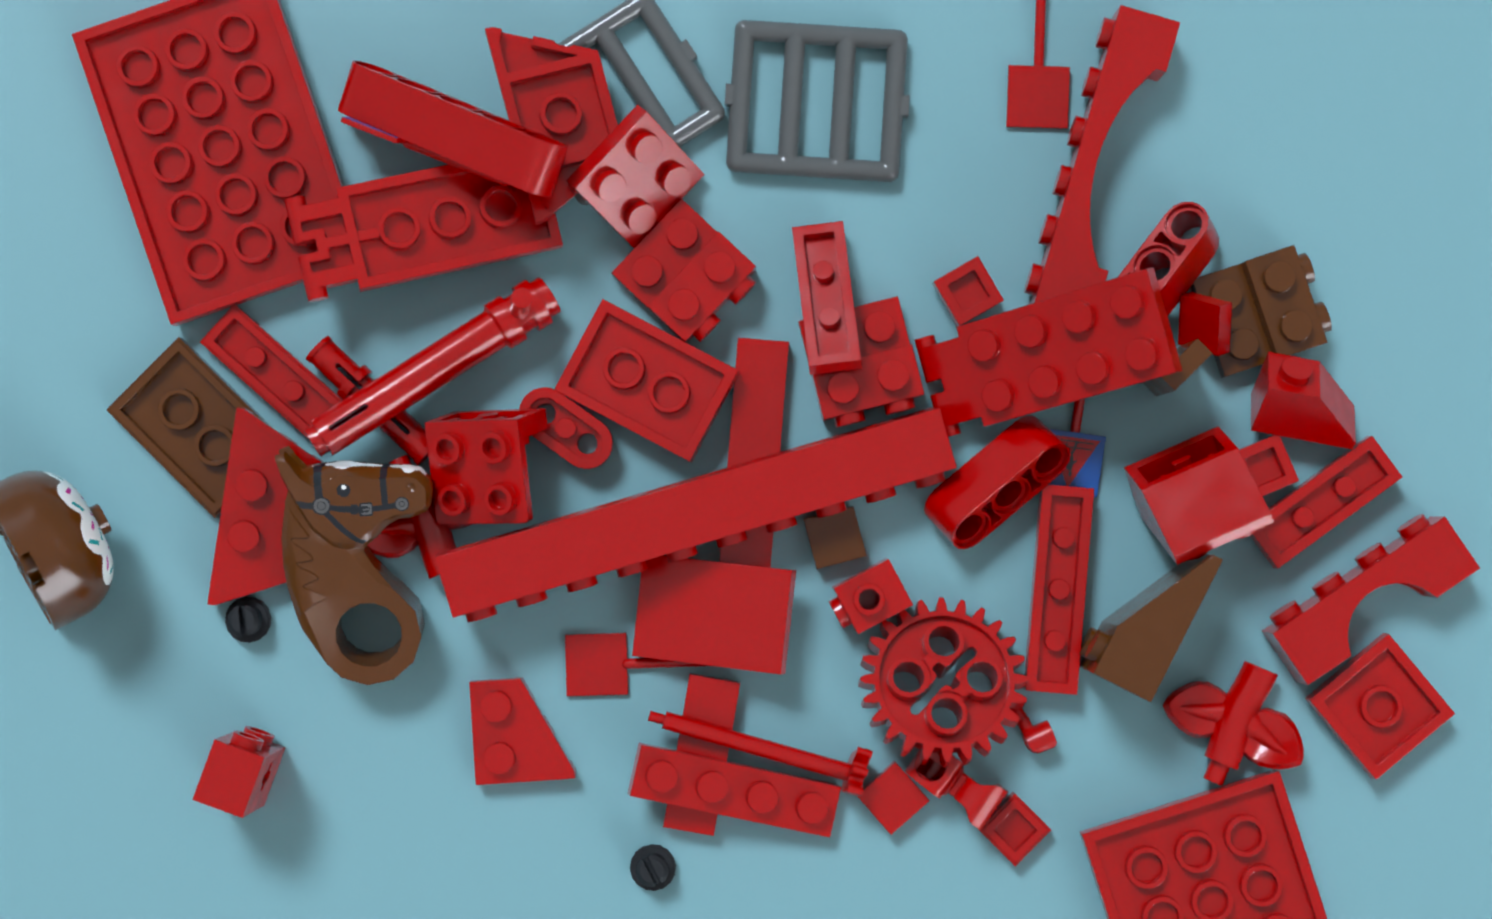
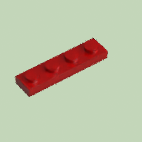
(1058, 589)
(734, 790)

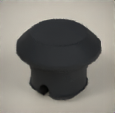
(248, 619)
(652, 867)

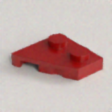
(513, 736)

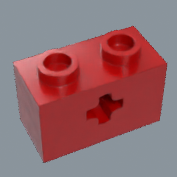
(239, 771)

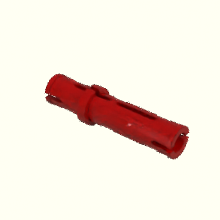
(329, 357)

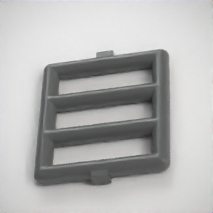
(846, 41)
(678, 53)

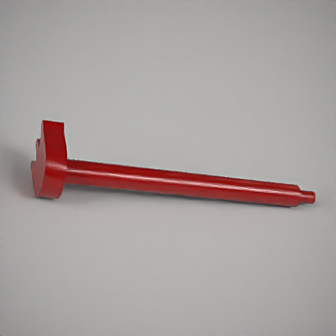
(851, 773)

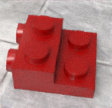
(686, 273)
(887, 373)

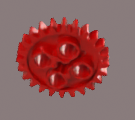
(977, 713)

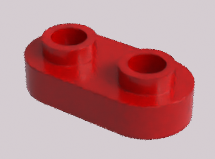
(568, 427)

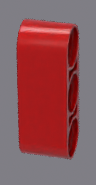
(1183, 256)
(997, 482)

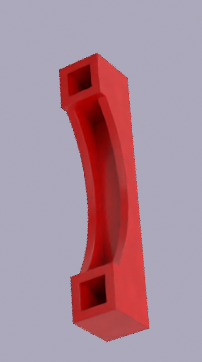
(1134, 50)

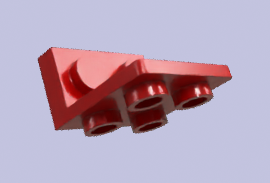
(482, 465)

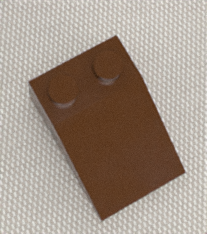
(1145, 633)

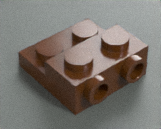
(1268, 308)

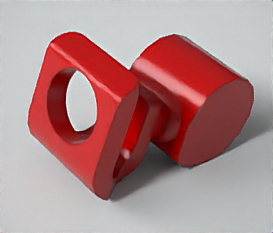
(978, 799)

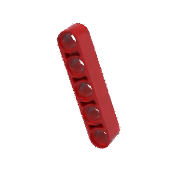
(453, 128)

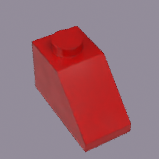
(1301, 402)

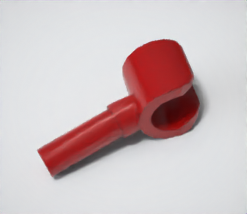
(1036, 737)

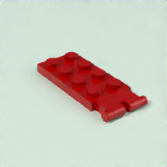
(414, 229)
(1052, 352)

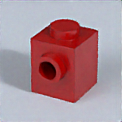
(869, 597)

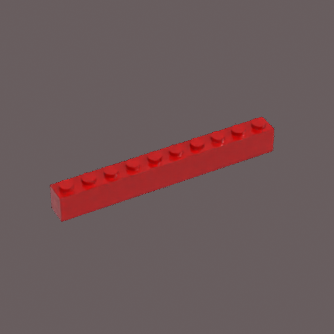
(694, 512)

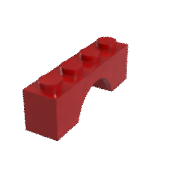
(1315, 633)

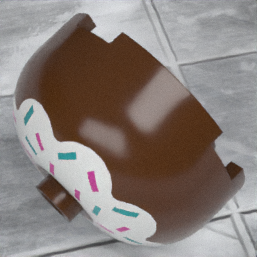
(56, 544)

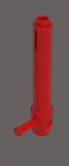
(499, 326)

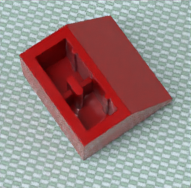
(1198, 495)

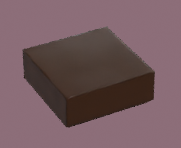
(835, 538)

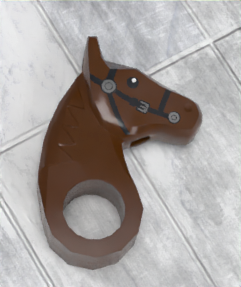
(326, 558)

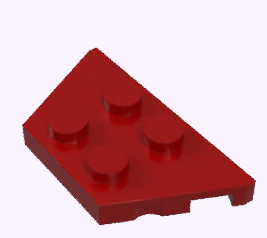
(556, 94)
(252, 511)

